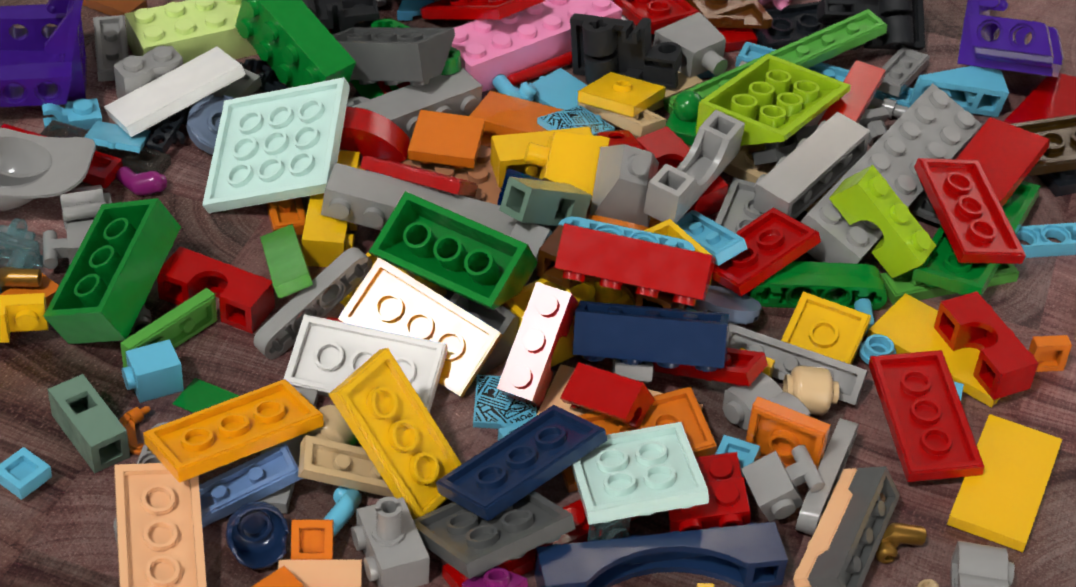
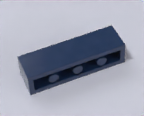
(651, 335)

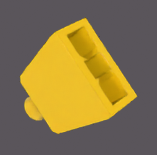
(568, 159)

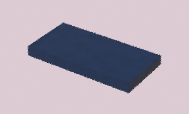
(521, 462)

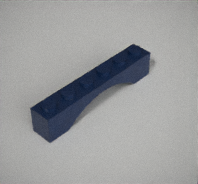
(735, 554)

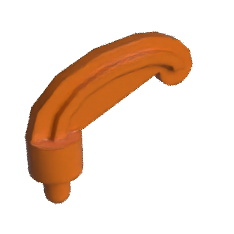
(129, 421)

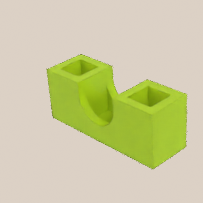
(872, 199)

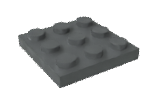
(479, 545)

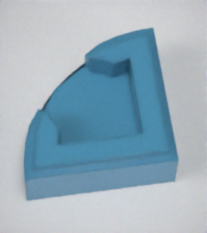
(411, 8)

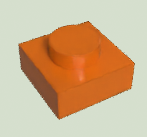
(1050, 352)
(312, 539)

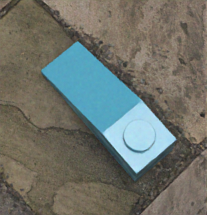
(971, 87)

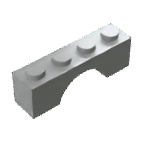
(677, 189)

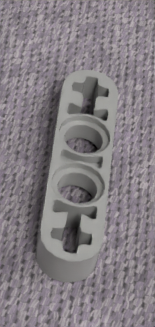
(343, 274)
(830, 472)

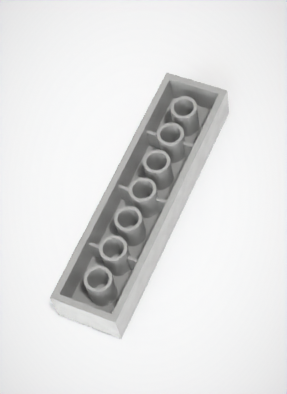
(927, 129)

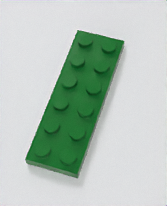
(942, 266)

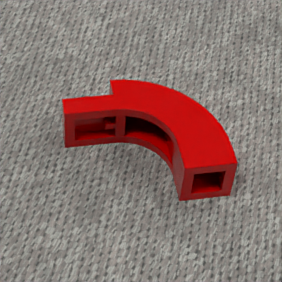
(373, 135)

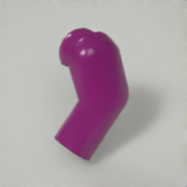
(141, 183)

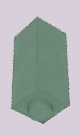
(543, 201)
(89, 423)

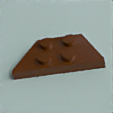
(734, 13)

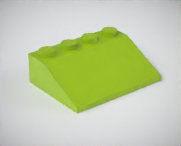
(773, 99)

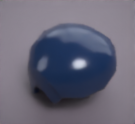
(257, 535)

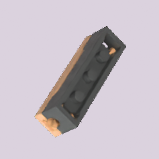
(849, 530)

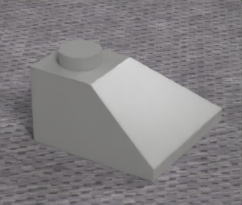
(623, 183)

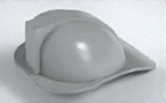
(40, 166)

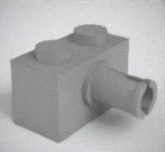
(391, 544)

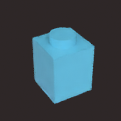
(153, 371)

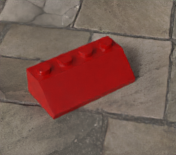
(634, 263)

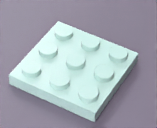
(640, 474)

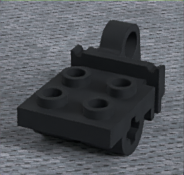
(344, 12)
(902, 18)
(614, 46)

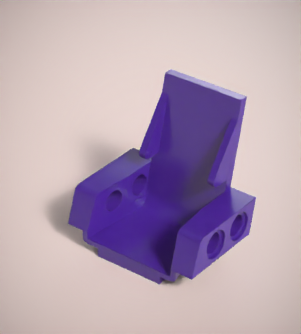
(1010, 50)
(42, 61)

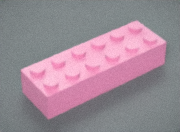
(523, 37)

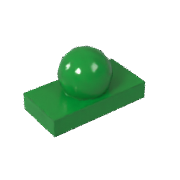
(684, 116)

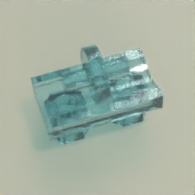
(19, 245)

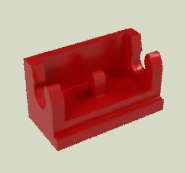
(608, 394)

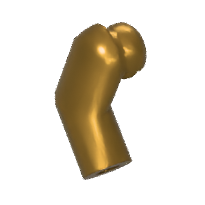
(19, 277)
(899, 534)

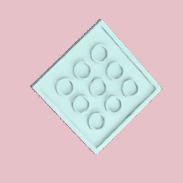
(276, 145)

